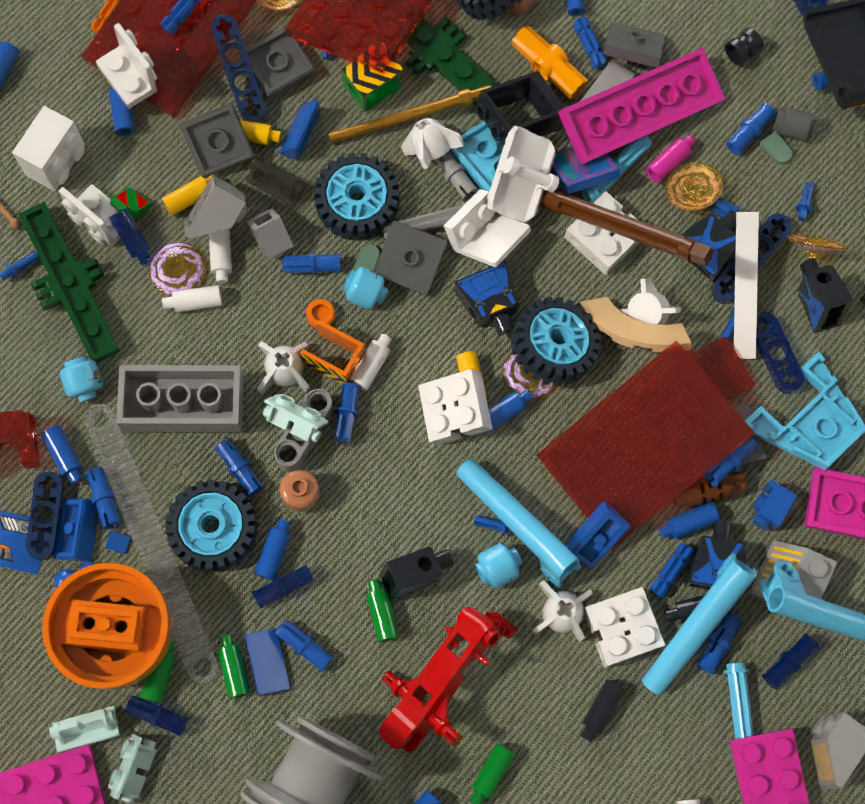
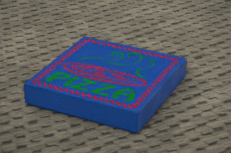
(577, 177)

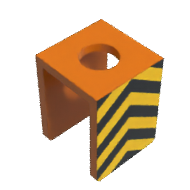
(342, 340)

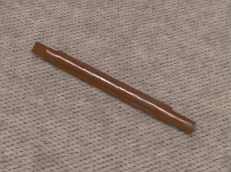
(628, 227)

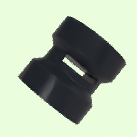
(744, 46)

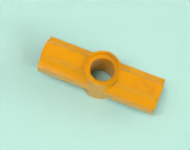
(550, 62)

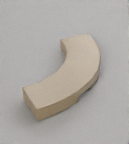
(632, 331)

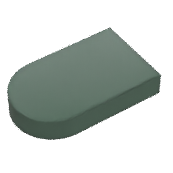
(777, 148)
(367, 257)

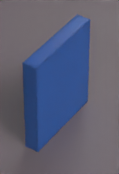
(118, 542)

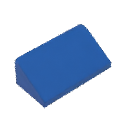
(301, 130)
(76, 530)
(598, 535)
(267, 662)

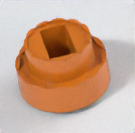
(102, 655)

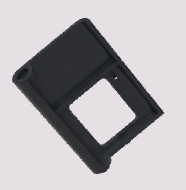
(839, 44)

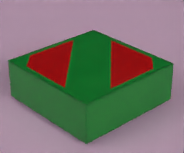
(132, 200)

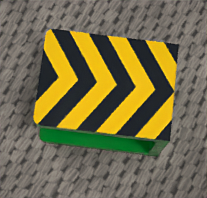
(369, 86)

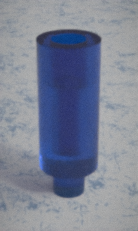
(130, 235)

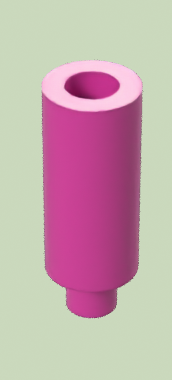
(670, 159)

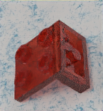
(723, 368)

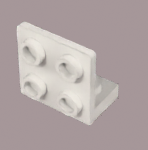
(128, 69)
(92, 210)
(484, 233)

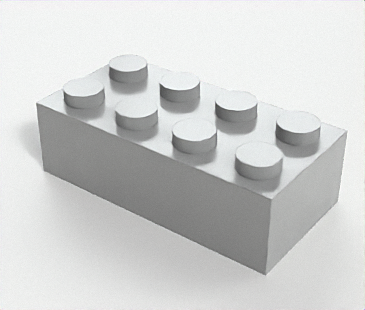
(180, 398)

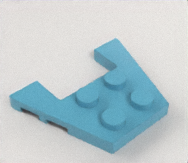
(821, 429)

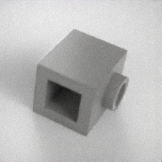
(270, 234)

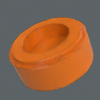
(320, 310)

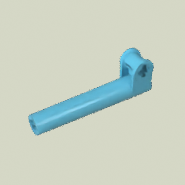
(555, 558)
(730, 584)
(788, 598)

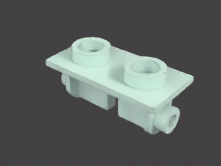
(306, 420)
(85, 729)
(126, 780)

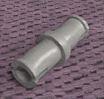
(456, 175)

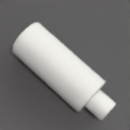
(220, 255)
(194, 299)
(371, 362)

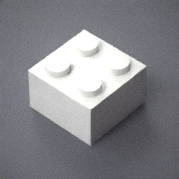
(49, 148)

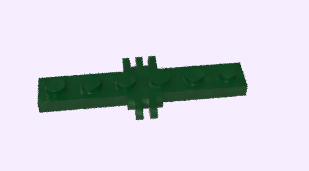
(438, 50)
(68, 283)

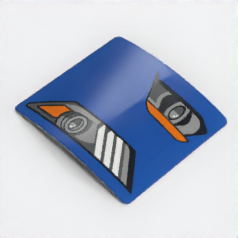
(13, 543)

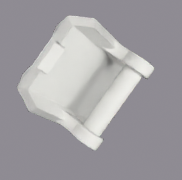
(522, 175)

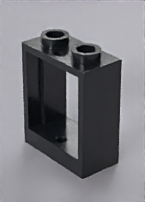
(528, 86)

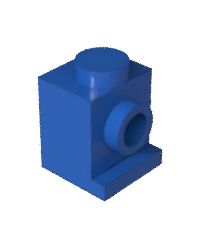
(772, 506)

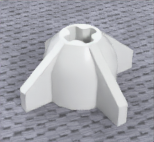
(430, 140)
(649, 305)
(283, 366)
(562, 611)

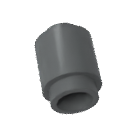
(794, 123)

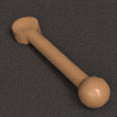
(14, 222)

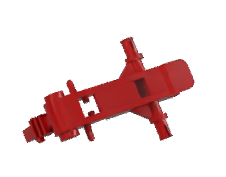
(441, 680)

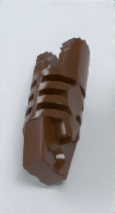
(703, 492)

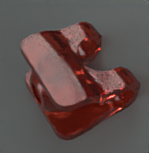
(20, 431)

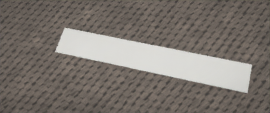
(746, 284)

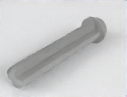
(428, 221)

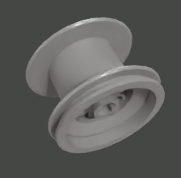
(314, 770)

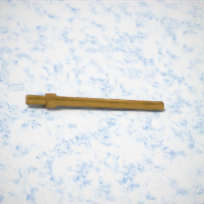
(464, 99)

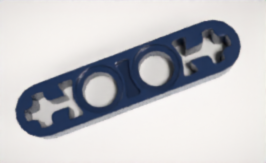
(234, 70)
(763, 237)

